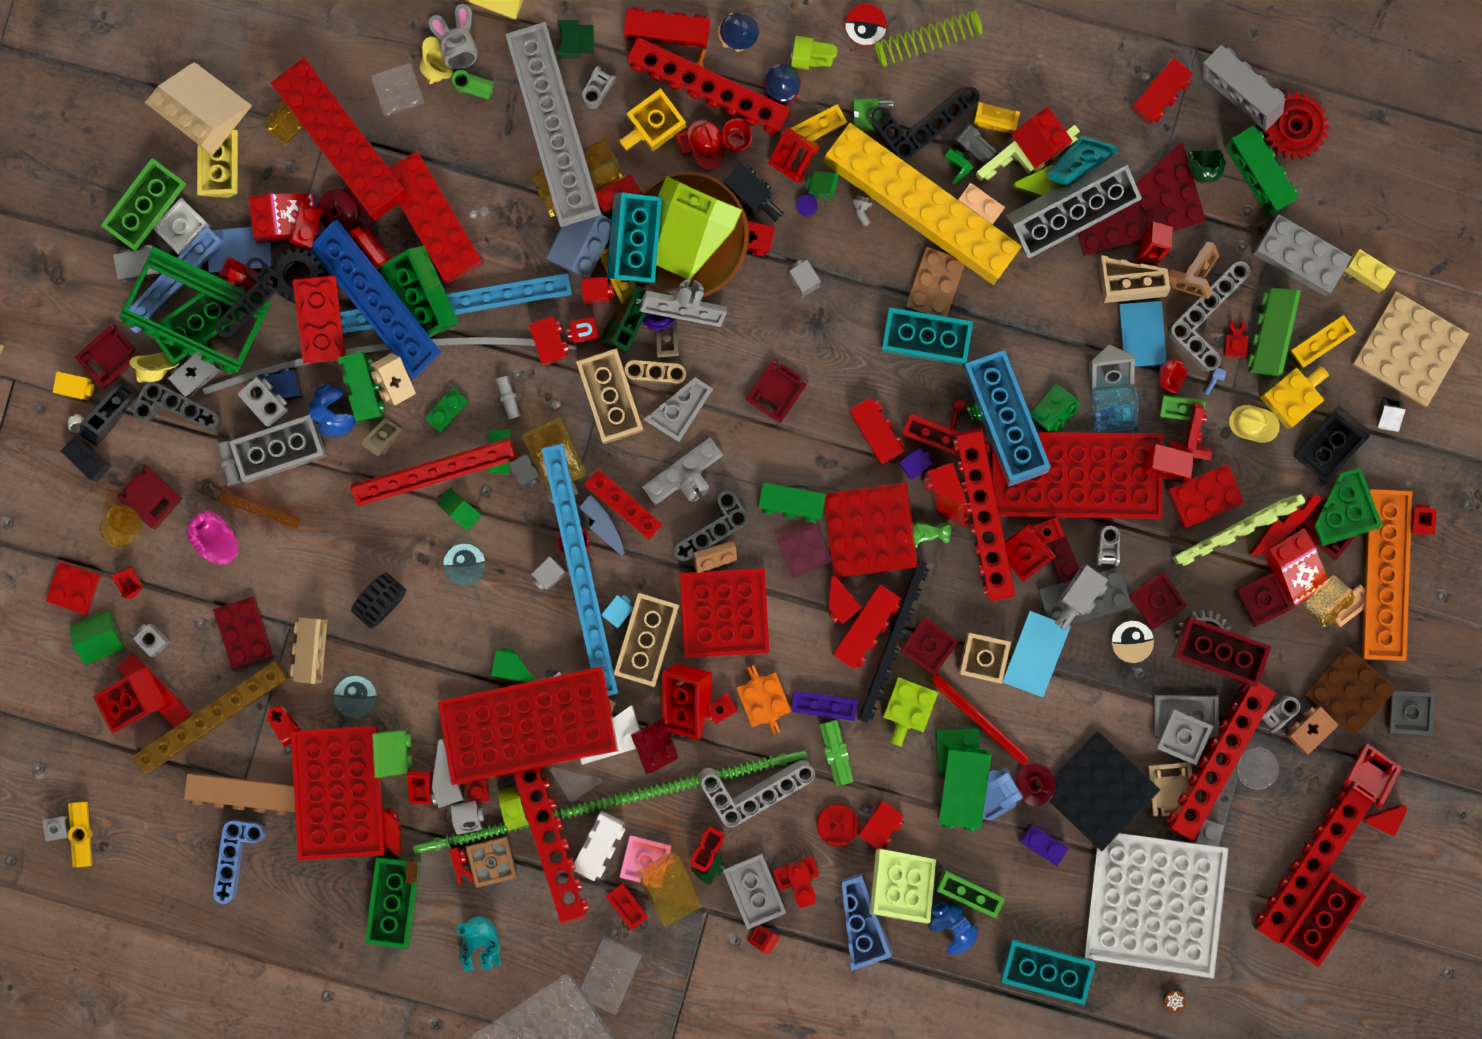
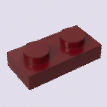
(1064, 561)

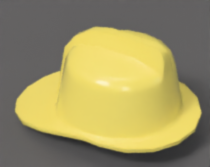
(431, 63)
(151, 367)
(1254, 423)

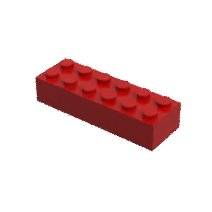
(434, 220)

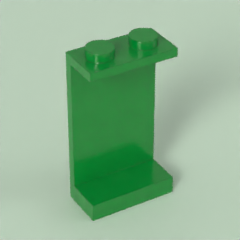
(964, 787)

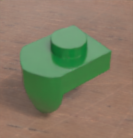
(957, 160)

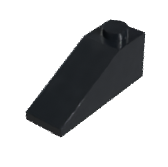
(107, 413)

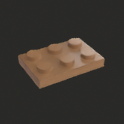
(935, 283)

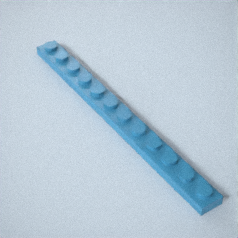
(484, 298)
(578, 562)

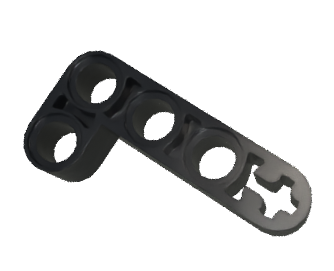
(245, 301)

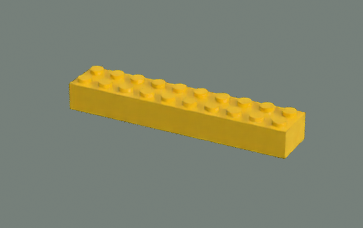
(921, 203)

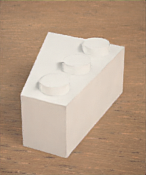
(624, 725)
(599, 846)

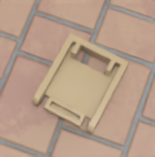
(1170, 786)

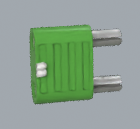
(860, 109)

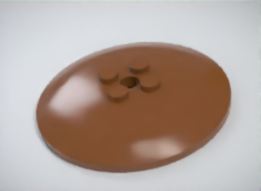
(726, 259)

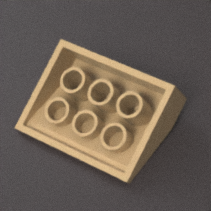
(199, 106)

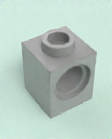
(159, 643)
(467, 817)
(56, 828)

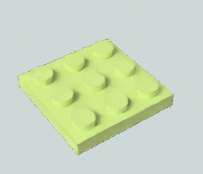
(902, 886)

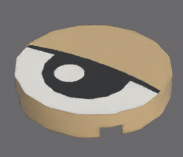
(1132, 641)

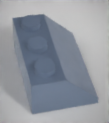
(580, 245)

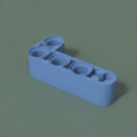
(233, 862)

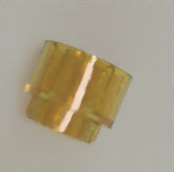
(120, 526)

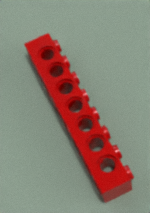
(643, 49)
(994, 589)
(1221, 772)
(1312, 877)
(566, 912)

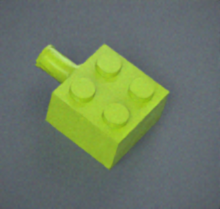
(909, 708)

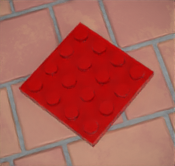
(870, 530)
(724, 613)

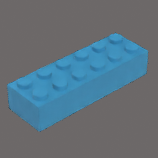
(1006, 418)

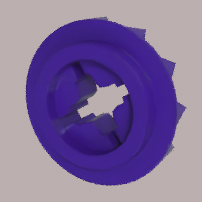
(650, 321)

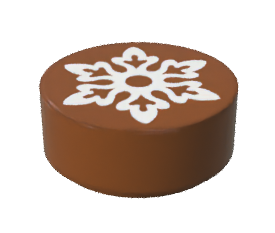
(1174, 1000)

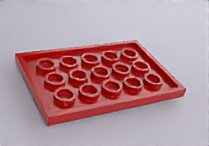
(337, 793)

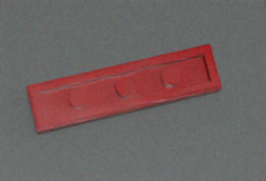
(175, 710)

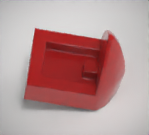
(128, 583)

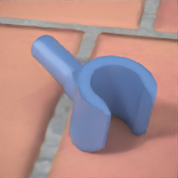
(1217, 374)

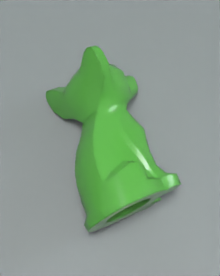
(928, 532)

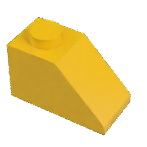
(73, 386)

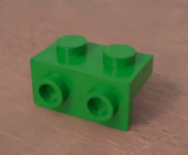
(1055, 409)

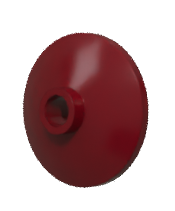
(345, 205)
(1026, 783)

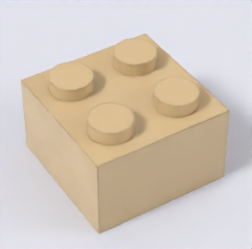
(984, 657)

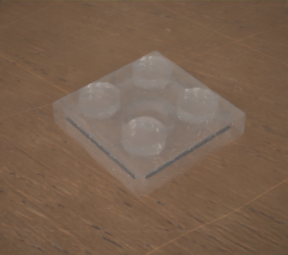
(397, 89)

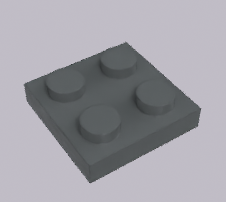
(1411, 713)

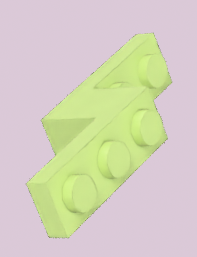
(1013, 149)

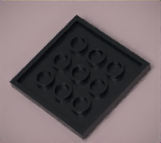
(1101, 791)

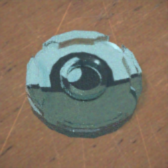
(464, 564)
(355, 696)

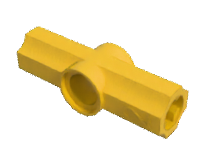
(79, 819)

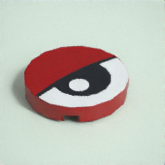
(865, 24)

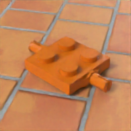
(763, 699)

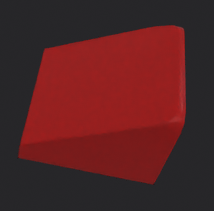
(763, 939)

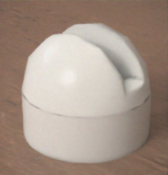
(74, 422)

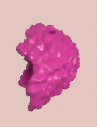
(212, 538)

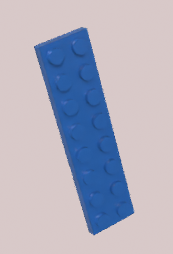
(375, 299)

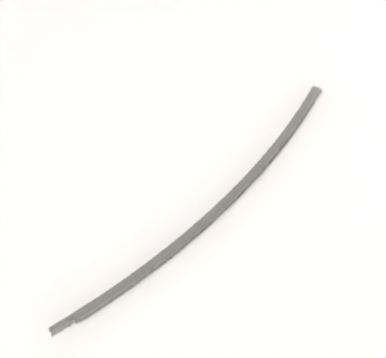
(369, 349)

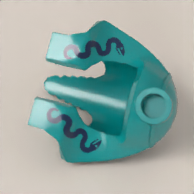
(475, 933)

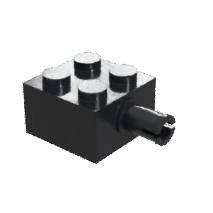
(752, 192)

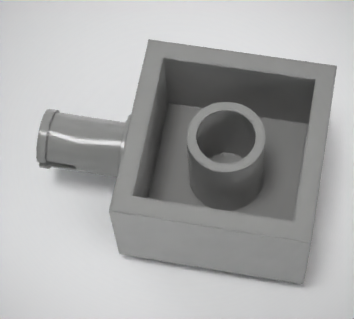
(1080, 594)

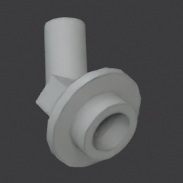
(861, 204)

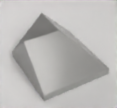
(1111, 368)

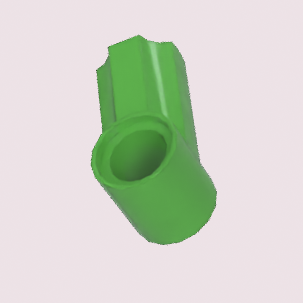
(474, 86)

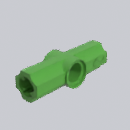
(836, 753)

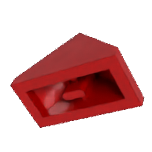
(419, 786)
(1387, 820)

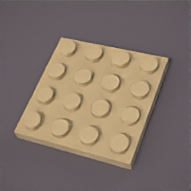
(1410, 349)

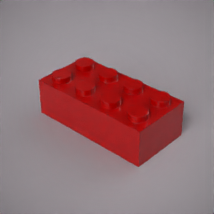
(1323, 919)

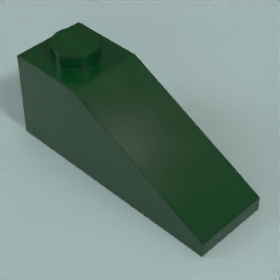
(625, 322)

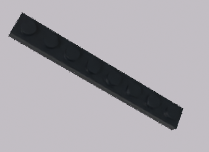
(890, 651)

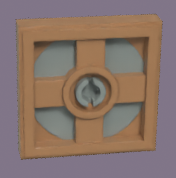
(491, 861)

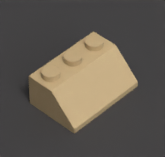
(309, 650)

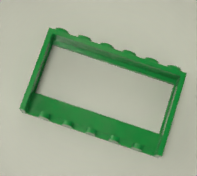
(202, 282)

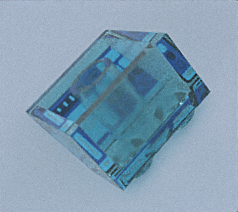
(1115, 409)

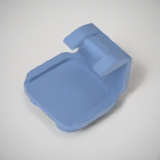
(1000, 794)

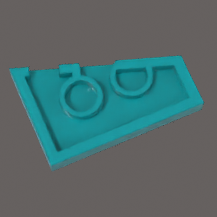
(1081, 158)

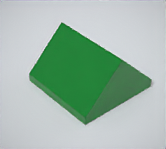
(96, 637)

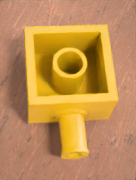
(653, 122)
(1294, 396)

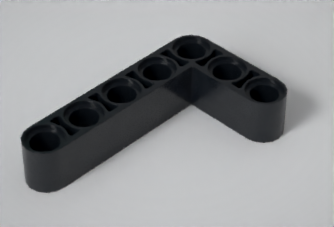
(925, 124)

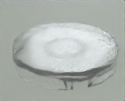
(1257, 768)

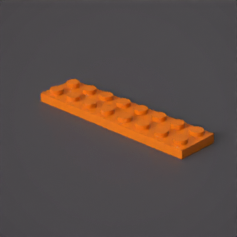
(1388, 578)

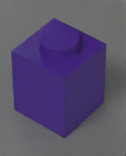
(916, 463)

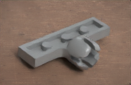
(684, 305)
(685, 474)

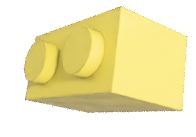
(1369, 271)

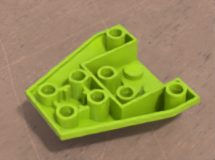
(691, 227)

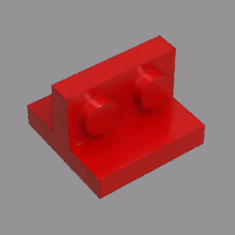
(370, 246)

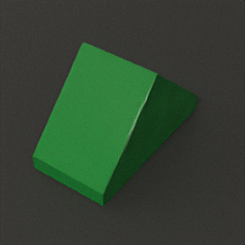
(459, 509)

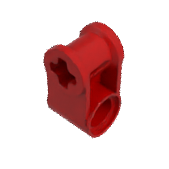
(284, 727)

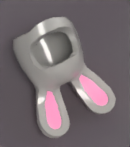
(457, 44)

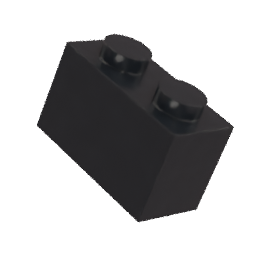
(85, 458)

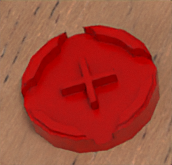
(837, 825)

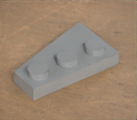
(680, 410)

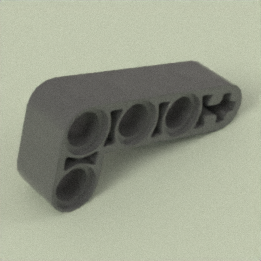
(180, 408)
(708, 531)

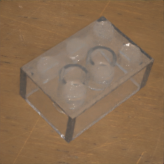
(610, 974)

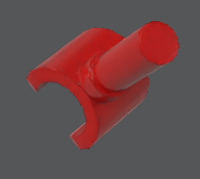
(958, 405)

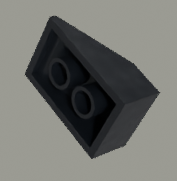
(1332, 444)

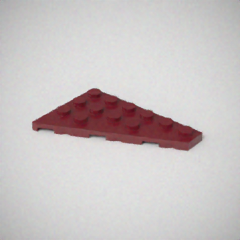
(1167, 198)

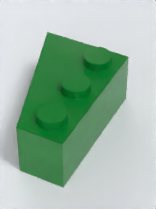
(362, 387)

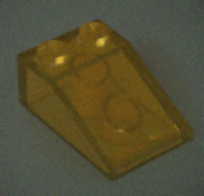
(550, 435)
(669, 888)

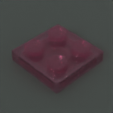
(804, 550)

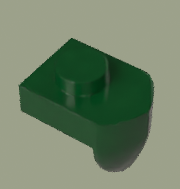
(715, 869)

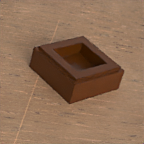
(411, 871)

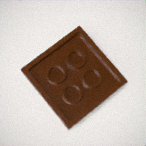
(1350, 691)

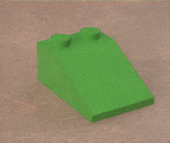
(392, 753)

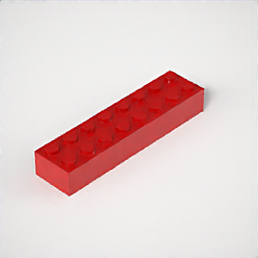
(339, 139)

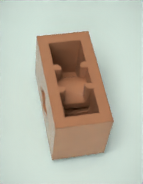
(1322, 728)

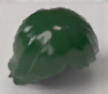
(1206, 165)

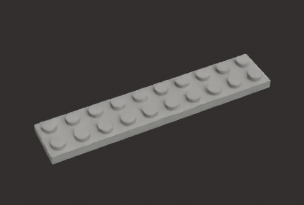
(553, 124)

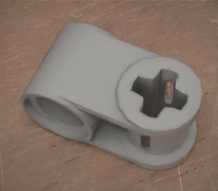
(599, 84)
(1108, 548)
(1279, 714)

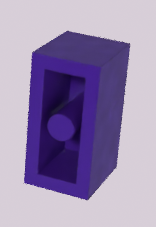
(1043, 844)

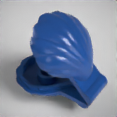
(329, 423)
(950, 917)

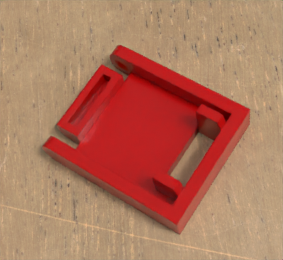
(1368, 779)

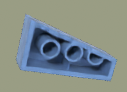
(865, 931)

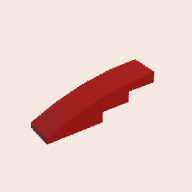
(1280, 529)

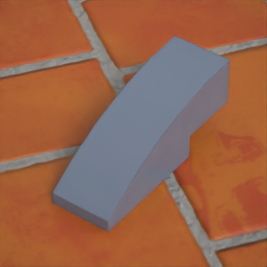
(603, 524)

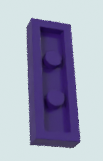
(824, 706)

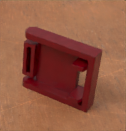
(111, 353)
(779, 388)
(146, 493)
(1331, 549)

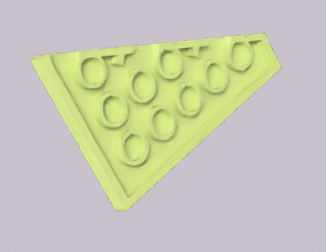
(1263, 517)

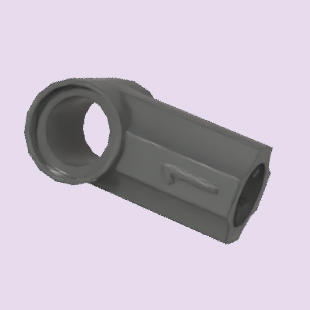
(970, 140)

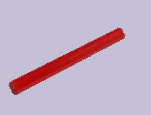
(980, 720)

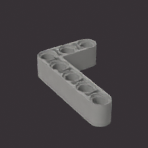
(1204, 311)
(755, 793)

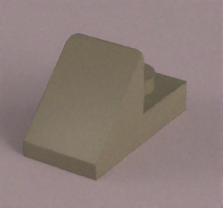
(667, 341)
(381, 437)

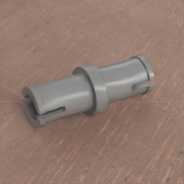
(508, 397)
(228, 463)

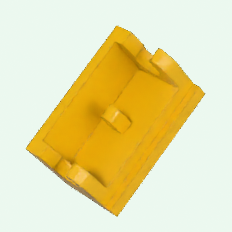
(996, 118)

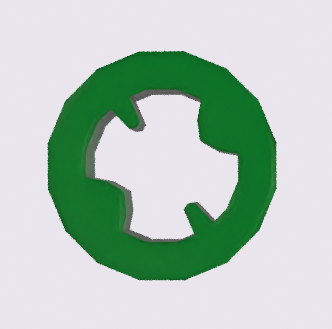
(973, 412)

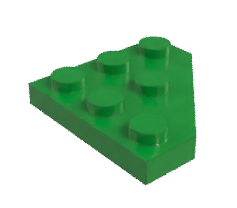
(1347, 510)

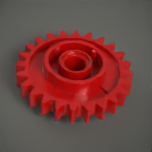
(1309, 134)

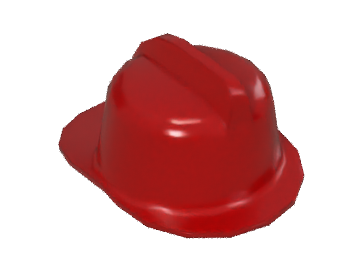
(706, 144)

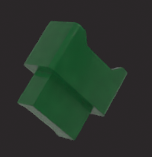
(575, 39)

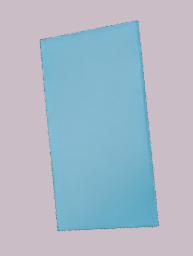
(1036, 654)

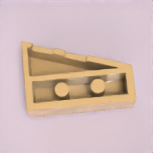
(1131, 281)

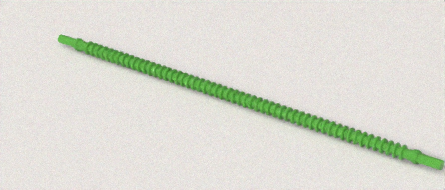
(782, 760)

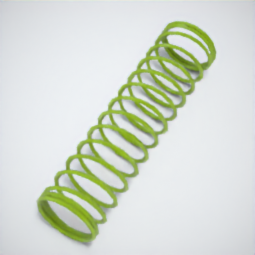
(975, 20)

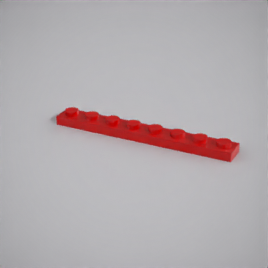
(433, 472)

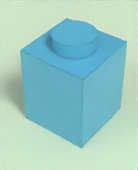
(618, 610)

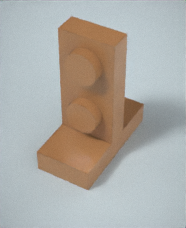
(1194, 279)

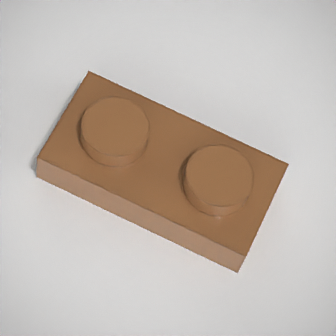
(715, 556)

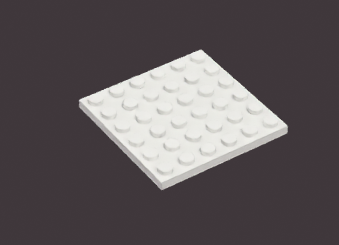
(1157, 904)

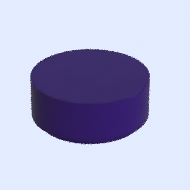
(806, 205)

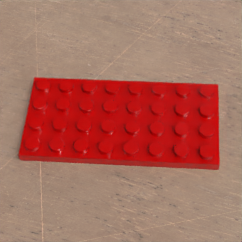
(1086, 479)
(527, 726)

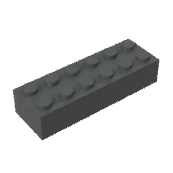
(1074, 206)

